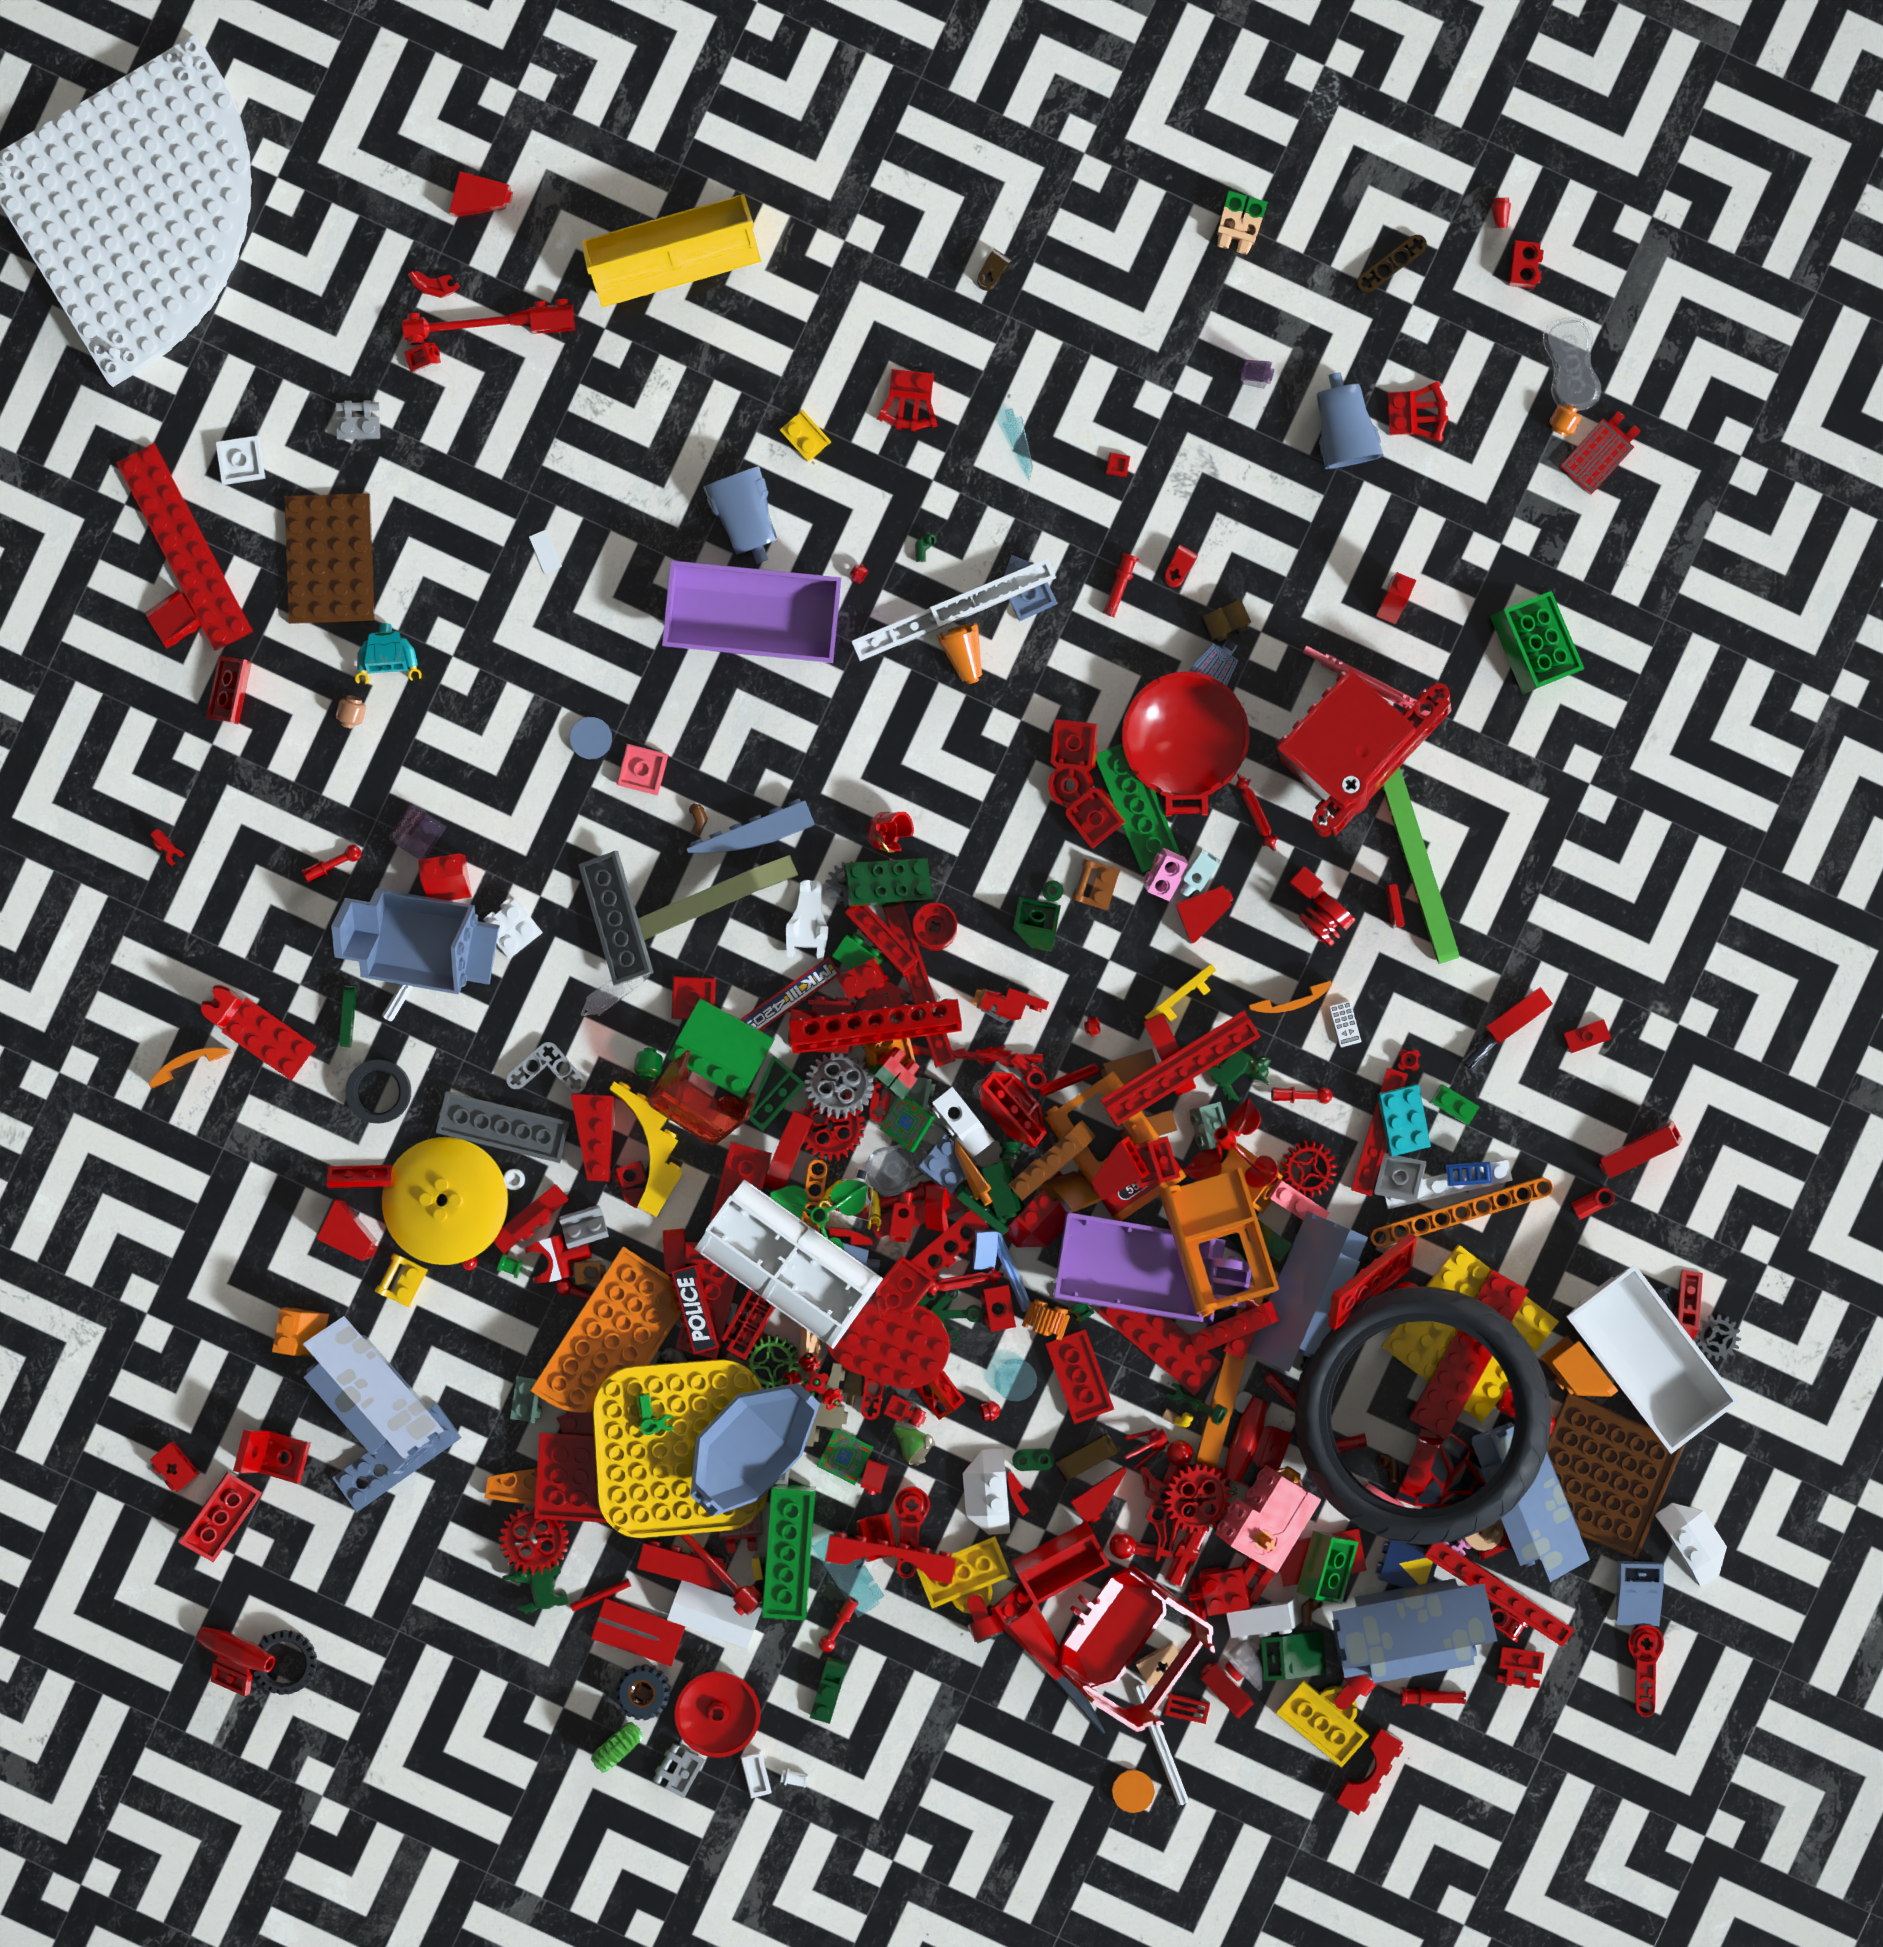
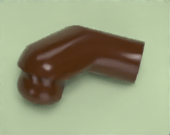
(700, 818)
(1308, 1608)

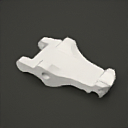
(807, 924)

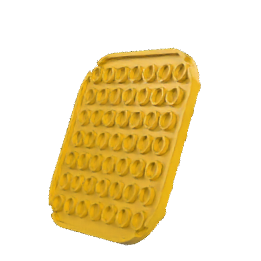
(649, 1477)

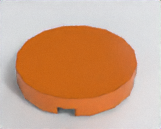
(1133, 1791)

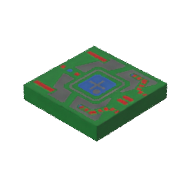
(907, 1123)
(845, 1456)

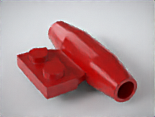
(1255, 1442)
(234, 1659)

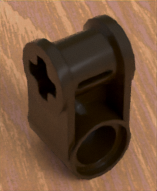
(995, 268)

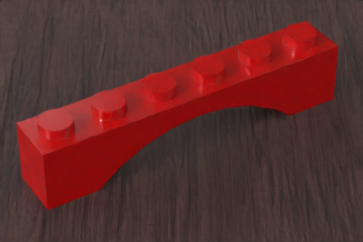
(846, 1550)

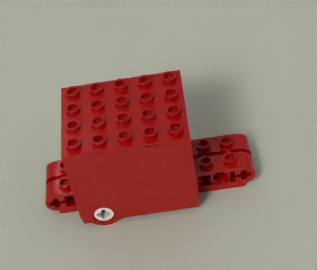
(1355, 745)

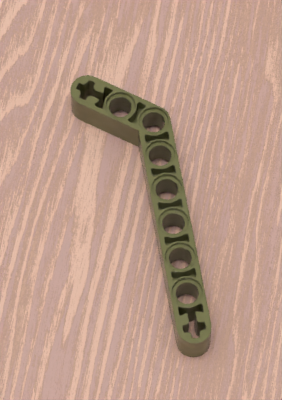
(717, 896)

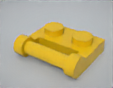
(408, 1282)

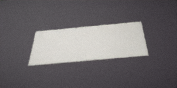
(545, 551)

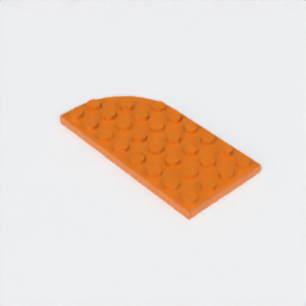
(614, 1330)

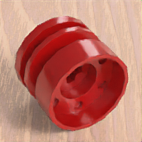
(939, 915)
(1326, 918)

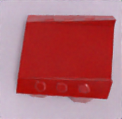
(173, 618)

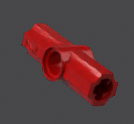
(1185, 1556)

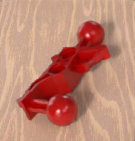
(1123, 1544)

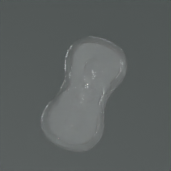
(1569, 347)
(895, 1167)

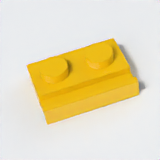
(805, 436)

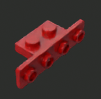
(535, 1214)

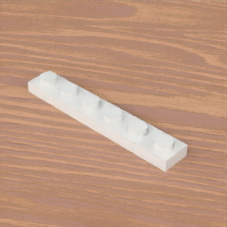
(1437, 1185)

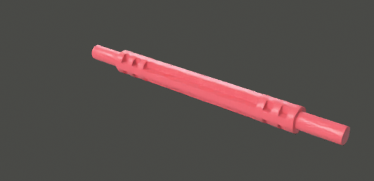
(1380, 687)

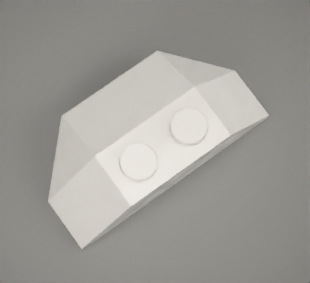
(987, 1492)
(1694, 1540)

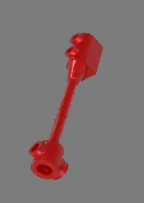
(540, 318)
(745, 1597)

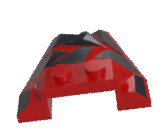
(1440, 1472)

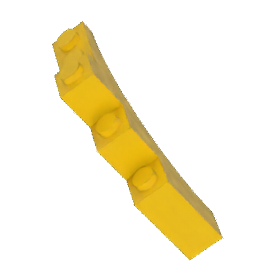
(662, 1176)

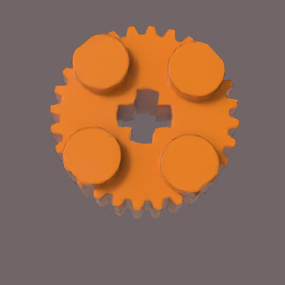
(1045, 1319)

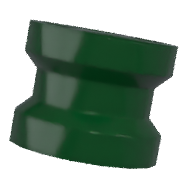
(1009, 1150)
(1081, 1311)

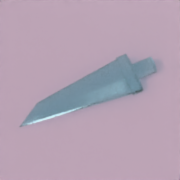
(1015, 430)

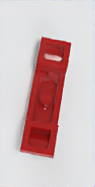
(1165, 1044)
(787, 1151)

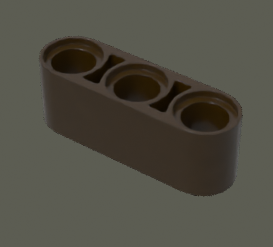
(1086, 1457)

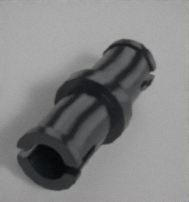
(1480, 1050)

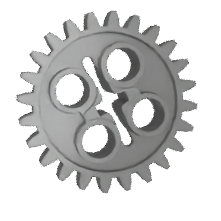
(832, 1101)

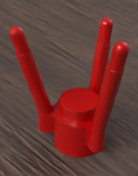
(1157, 1440)

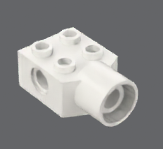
(970, 1131)

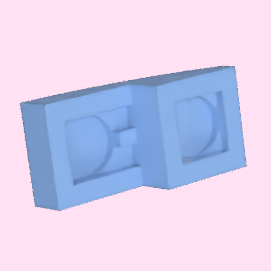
(985, 1249)

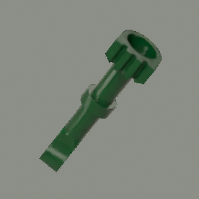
(1217, 1415)

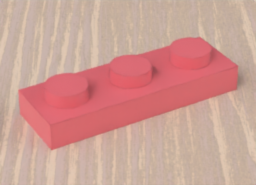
(1295, 1201)

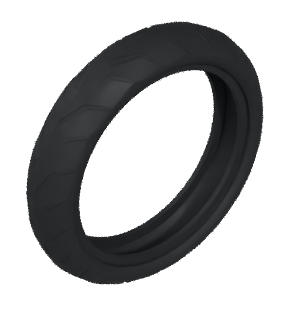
(1530, 1407)

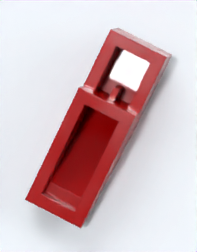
(1519, 1015)

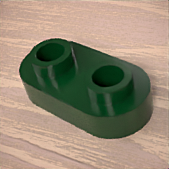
(1033, 1459)

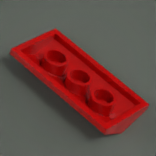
(220, 1516)

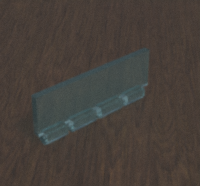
(851, 1580)

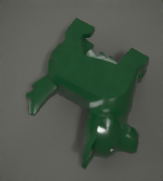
(1234, 1067)
(541, 1586)

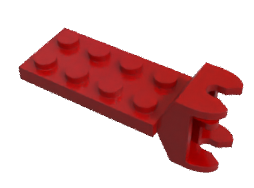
(258, 1031)

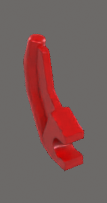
(435, 287)

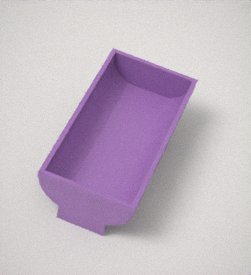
(751, 611)

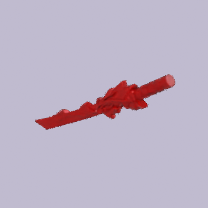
(983, 1056)

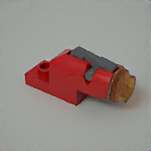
(1006, 1007)

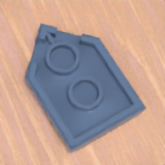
(1033, 600)

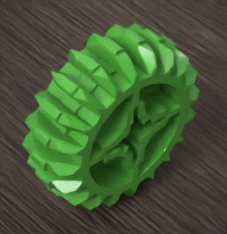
(788, 1361)
(617, 1747)

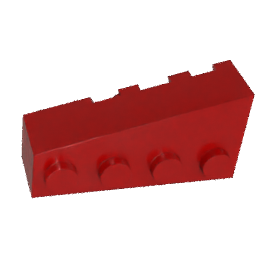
(595, 1129)

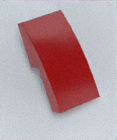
(935, 1207)
(674, 1250)

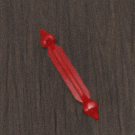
(1256, 812)
(966, 1281)

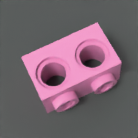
(1171, 875)

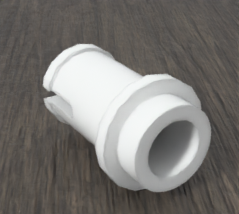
(793, 1778)

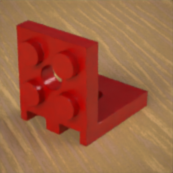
(262, 1451)

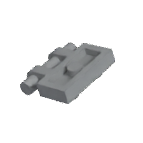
(358, 427)
(685, 1772)

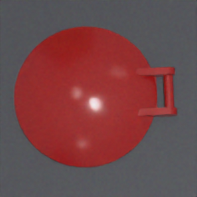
(1185, 738)

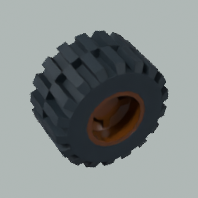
(643, 1692)

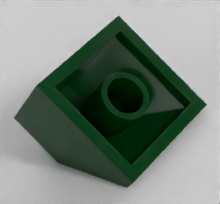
(1037, 922)

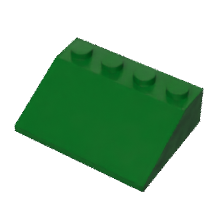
(1537, 642)
(722, 1048)

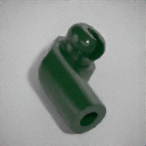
(923, 545)

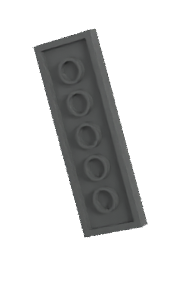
(615, 918)
(503, 1127)

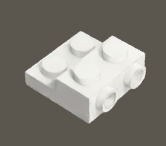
(515, 929)

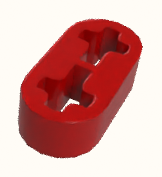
(874, 1103)

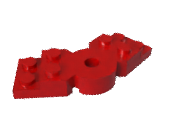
(1074, 756)

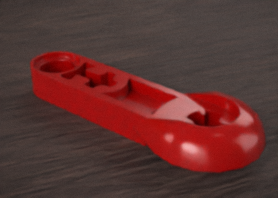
(910, 1520)
(1645, 1663)

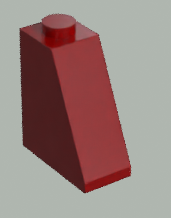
(479, 195)
(1395, 597)
(1203, 911)
(1119, 1170)
(1226, 1689)

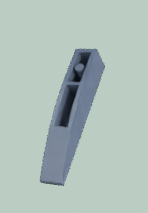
(759, 830)

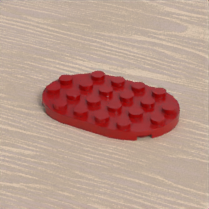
(896, 1349)

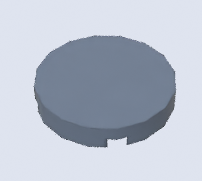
(591, 738)

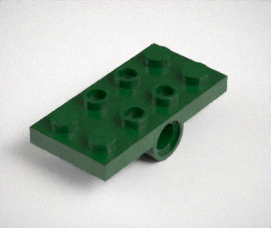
(888, 882)

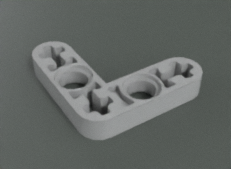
(544, 1062)

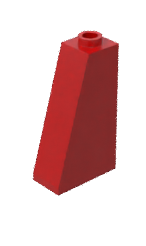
(1641, 1150)

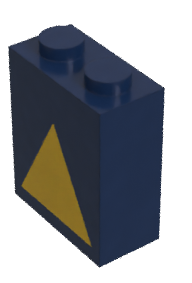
(1404, 1564)

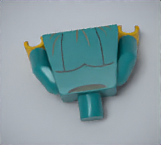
(385, 653)

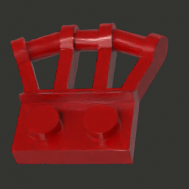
(909, 386)
(1403, 412)

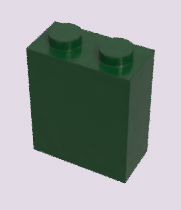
(1004, 1199)

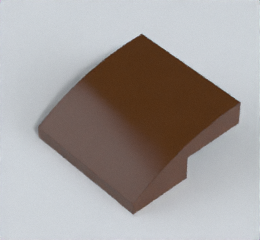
(1072, 1191)

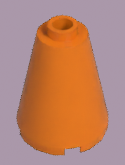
(963, 651)

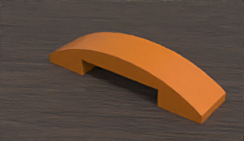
(1266, 1007)
(164, 1074)

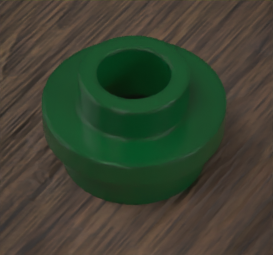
(1045, 890)

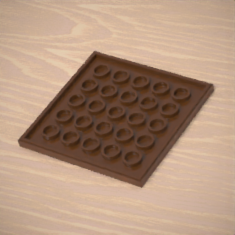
(1609, 1472)

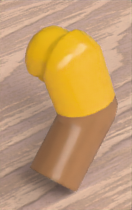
(1184, 1421)

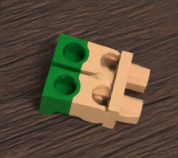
(1238, 228)

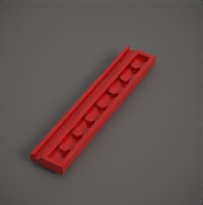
(1180, 1068)

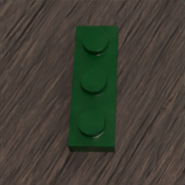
(984, 1211)

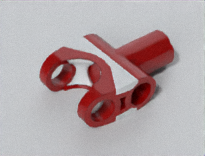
(558, 1257)

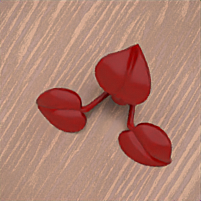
(1245, 1121)

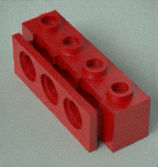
(750, 1329)

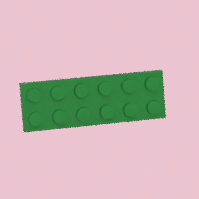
(1139, 807)

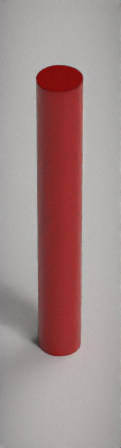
(600, 1595)

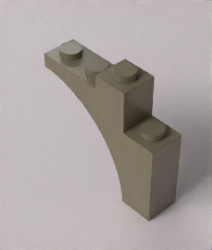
(832, 1418)

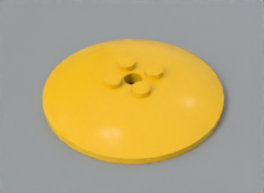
(473, 1208)

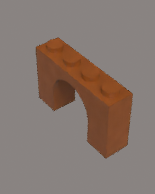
(1130, 1067)
(1051, 1161)

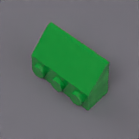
(1327, 1567)

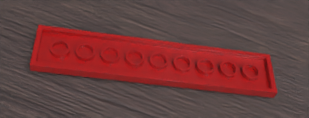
(184, 547)
(741, 1164)

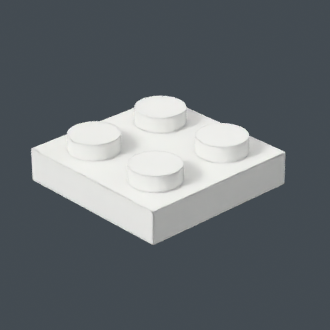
(240, 460)

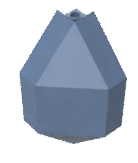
(751, 1446)

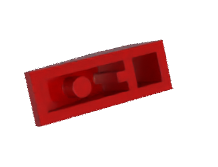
(1689, 1301)
(1095, 1499)

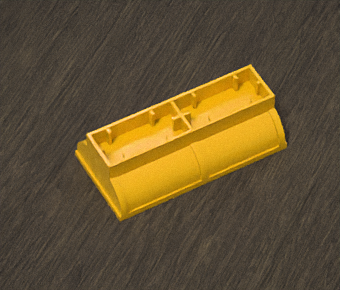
(671, 250)

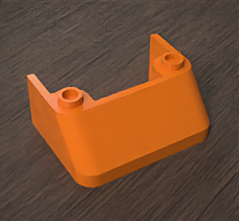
(1577, 1370)

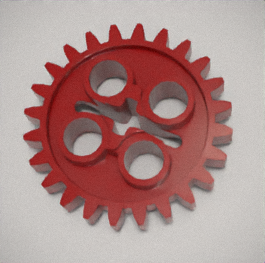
(835, 1145)
(1197, 1479)
(538, 1559)

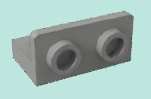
(584, 1226)

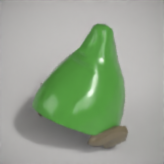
(913, 1444)

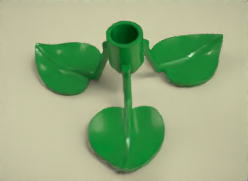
(848, 1196)

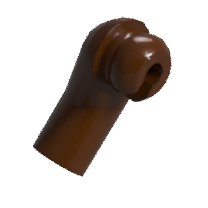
(1391, 1465)

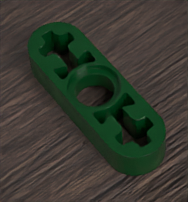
(348, 1016)

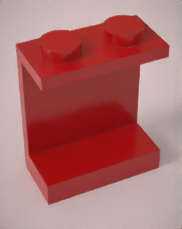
(823, 1007)

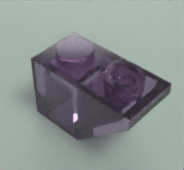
(1257, 373)

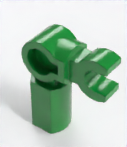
(647, 1424)

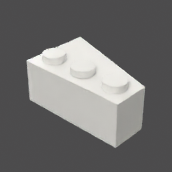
(1265, 1619)

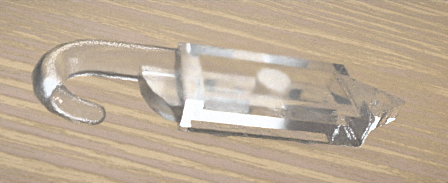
(608, 995)

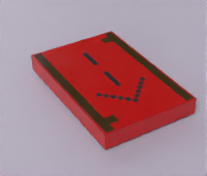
(887, 996)

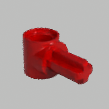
(1027, 1070)

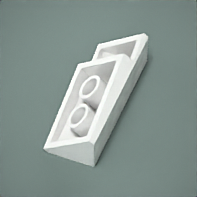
(712, 1614)

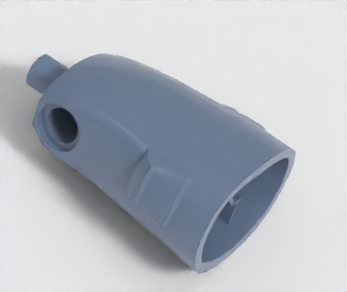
(1346, 426)
(744, 511)

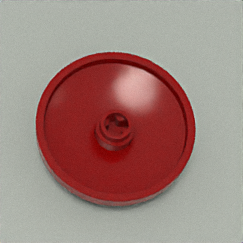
(717, 1714)

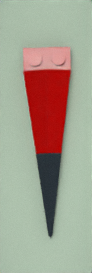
(1029, 1628)

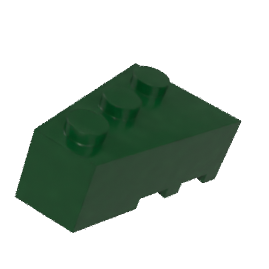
(774, 1093)

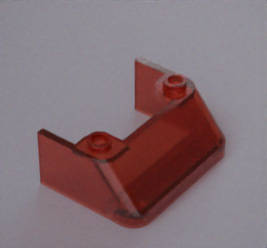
(694, 1108)

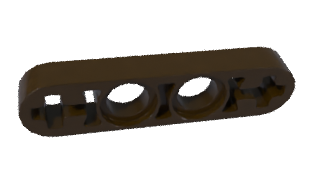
(1390, 262)

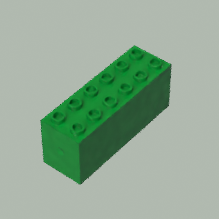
(789, 1552)

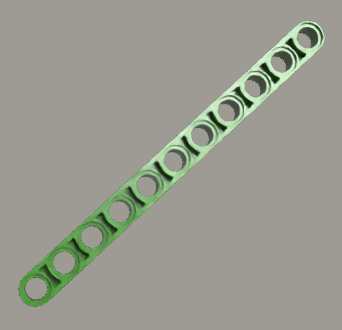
(1420, 868)

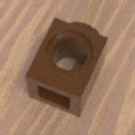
(580, 1276)

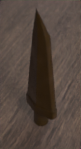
(853, 1387)

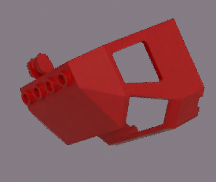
(1114, 1633)

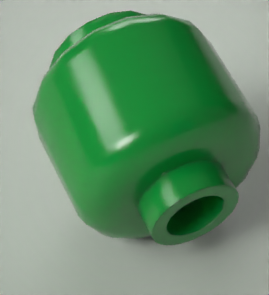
(648, 1064)

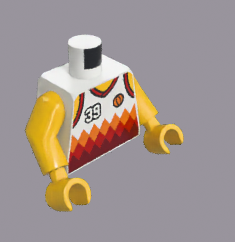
(872, 1206)

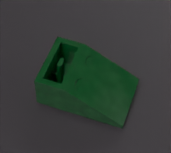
(1292, 1655)

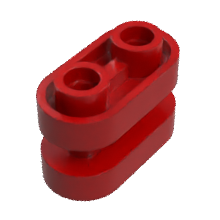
(1250, 1568)

